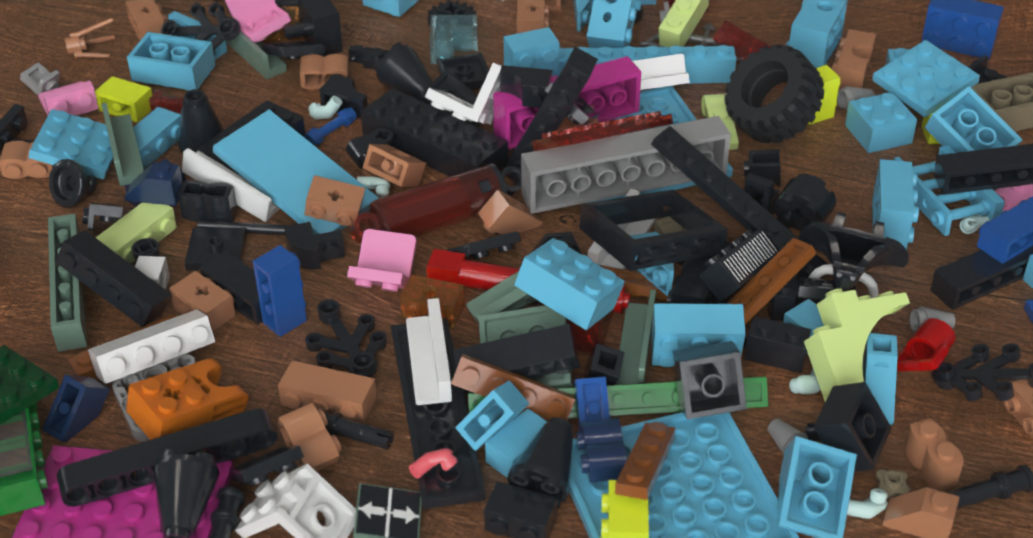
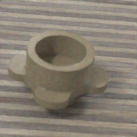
(893, 482)

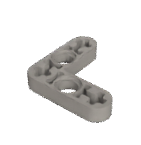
(121, 395)

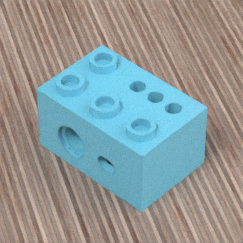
(612, 23)
(818, 29)

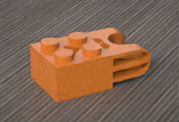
(183, 399)

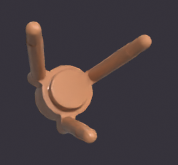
(76, 44)

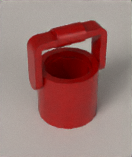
(926, 346)

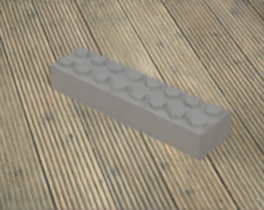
(614, 165)

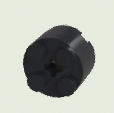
(804, 202)

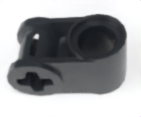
(358, 147)

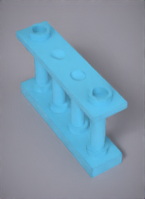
(982, 201)

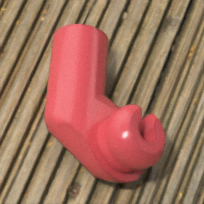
(431, 459)

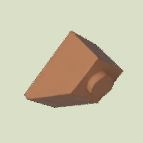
(507, 215)
(922, 513)

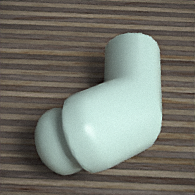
(319, 112)
(371, 182)
(972, 223)
(805, 384)
(869, 507)

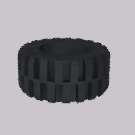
(791, 110)

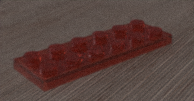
(601, 130)

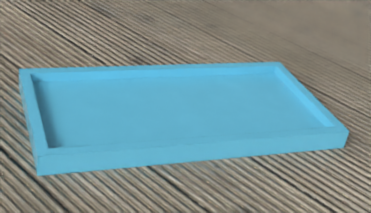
(283, 166)

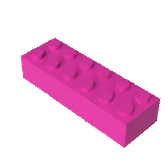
(610, 90)

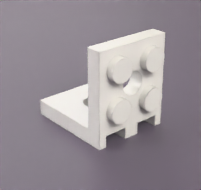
(481, 111)
(294, 504)

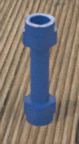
(345, 117)

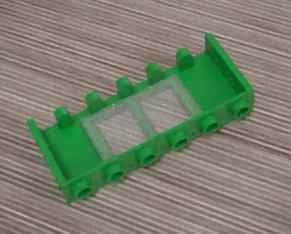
(21, 463)

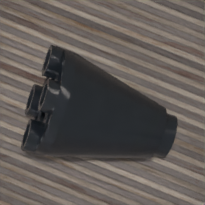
(402, 70)
(197, 121)
(546, 461)
(183, 490)

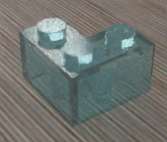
(452, 34)

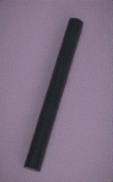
(252, 228)

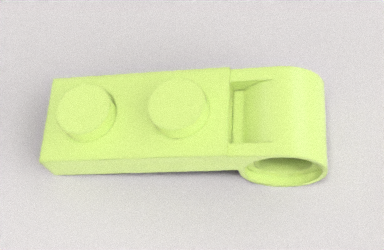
(713, 106)

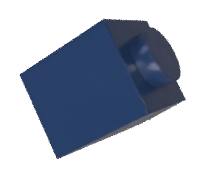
(156, 185)
(75, 406)

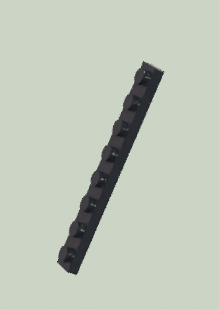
(725, 191)

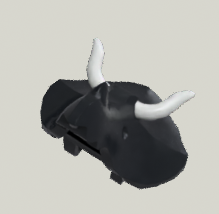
(853, 252)

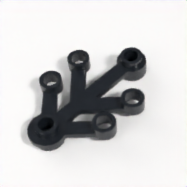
(226, 30)
(359, 362)
(954, 375)

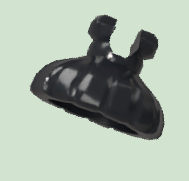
(69, 183)

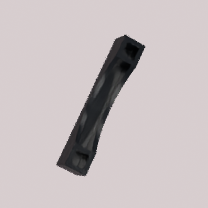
(557, 102)

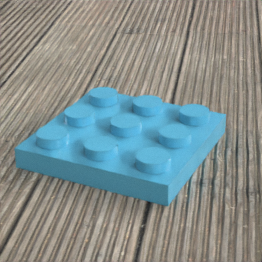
(925, 78)
(74, 139)

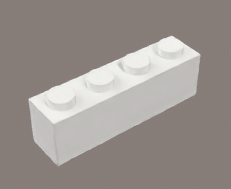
(151, 346)

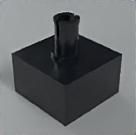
(318, 25)
(709, 380)
(852, 423)

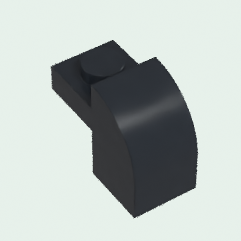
(313, 248)

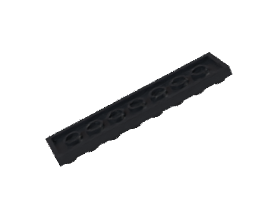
(433, 428)

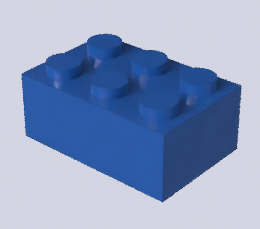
(963, 26)

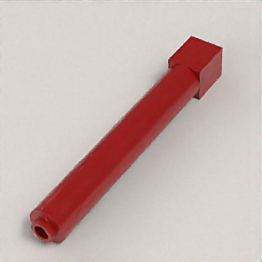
(455, 268)

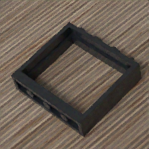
(701, 238)

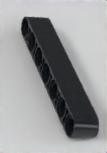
(134, 465)

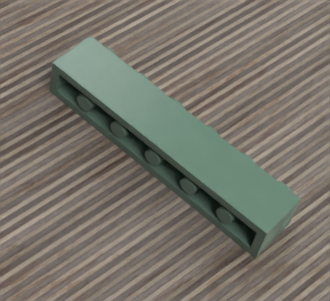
(66, 291)

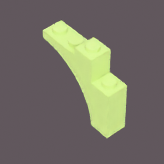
(839, 345)

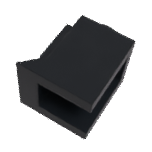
(764, 164)

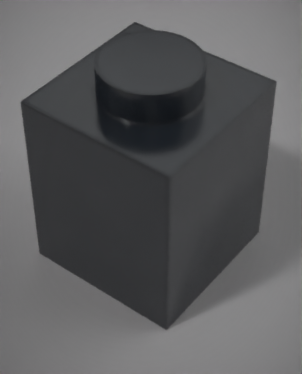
(604, 363)

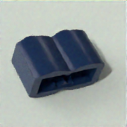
(602, 448)

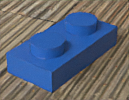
(591, 399)

